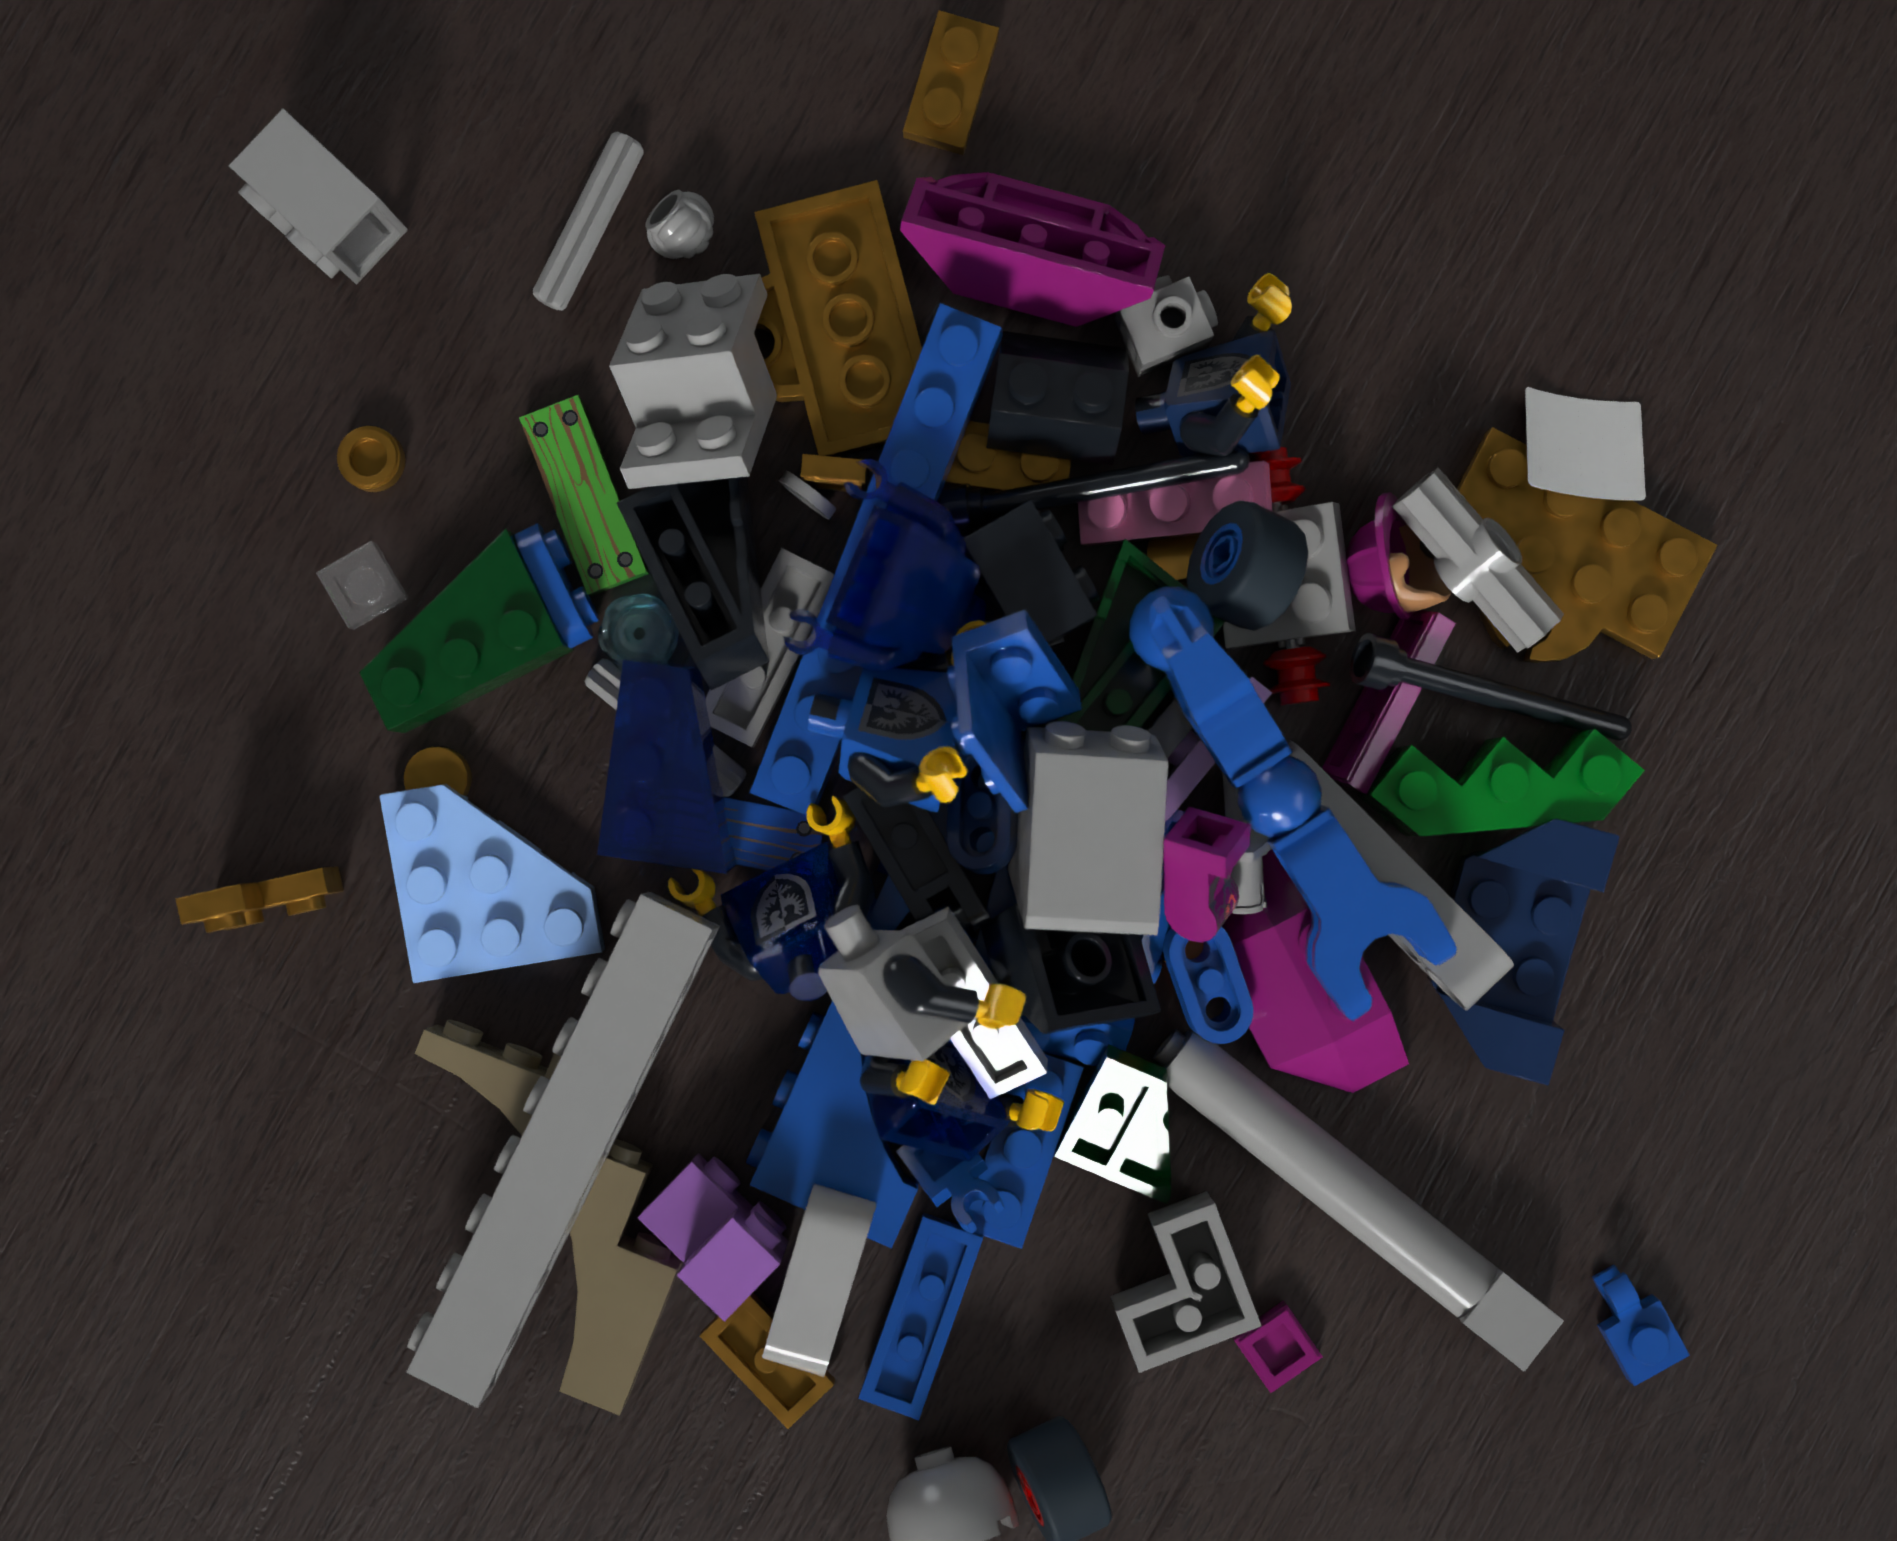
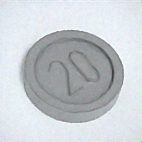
(807, 495)

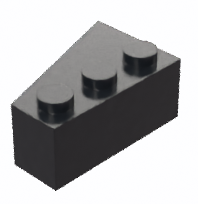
(706, 569)

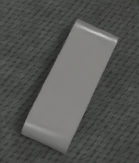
(819, 1280)

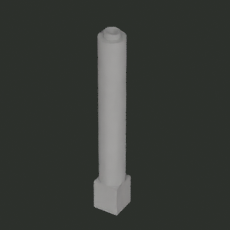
(1357, 1197)

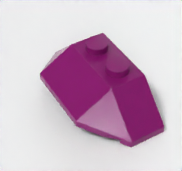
(1030, 247)
(1292, 1013)

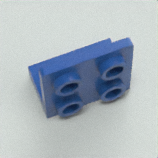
(1002, 685)

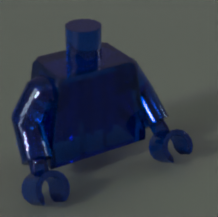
(902, 586)

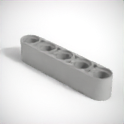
(1478, 957)

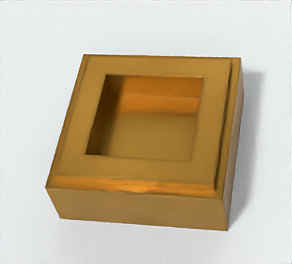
(832, 472)

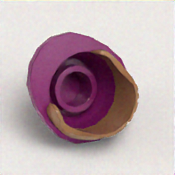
(1390, 568)

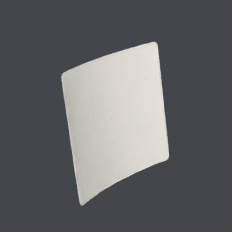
(1584, 446)

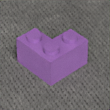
(716, 1234)

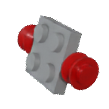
(1323, 598)

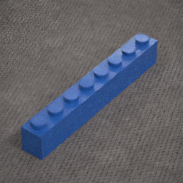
(916, 453)

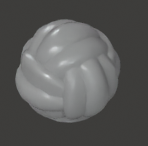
(680, 225)

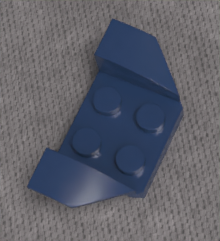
(1532, 905)

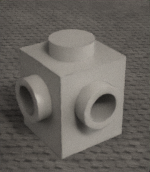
(1167, 325)

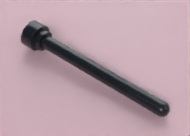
(975, 508)
(1381, 663)

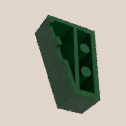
(1110, 675)

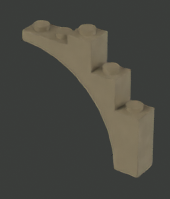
(618, 1278)

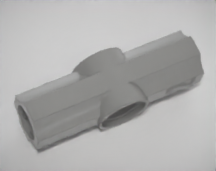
(1478, 560)

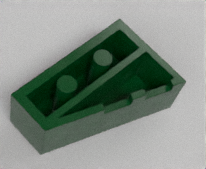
(465, 641)

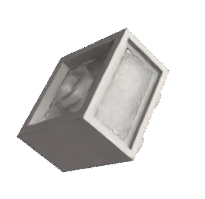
(315, 200)

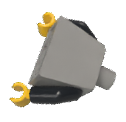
(896, 996)

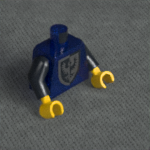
(778, 919)
(944, 1107)

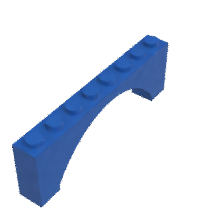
(827, 1117)

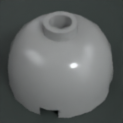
(950, 1500)

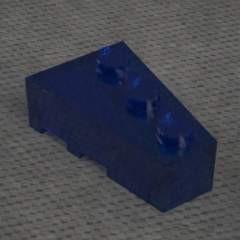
(663, 773)

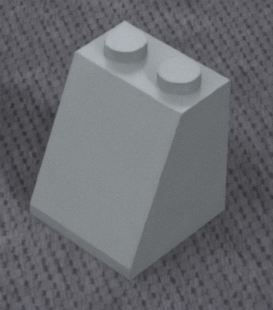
(1091, 830)

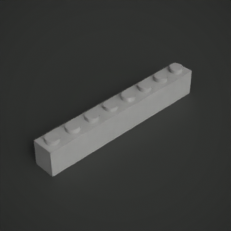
(562, 1147)

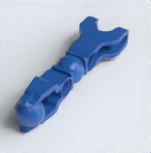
(1283, 802)

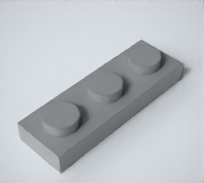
(747, 702)
(996, 1057)

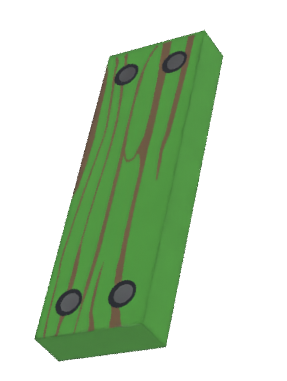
(583, 495)

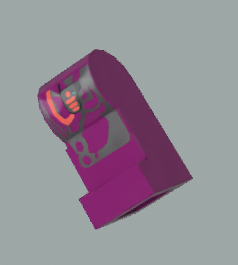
(1198, 872)

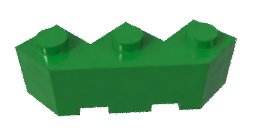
(1502, 787)

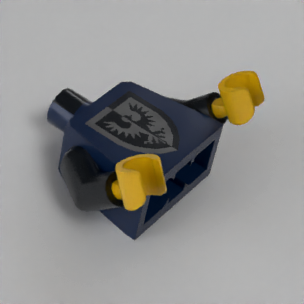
(1229, 391)

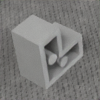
(1199, 1299)

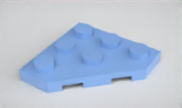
(479, 890)

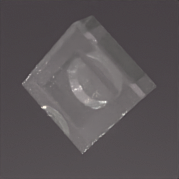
(362, 585)

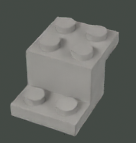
(694, 381)

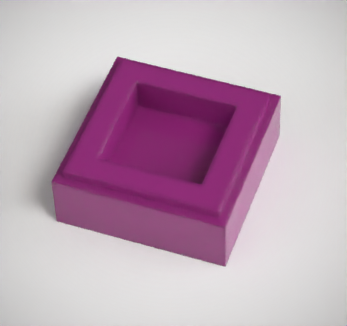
(1278, 1347)

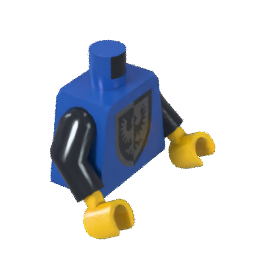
(898, 732)

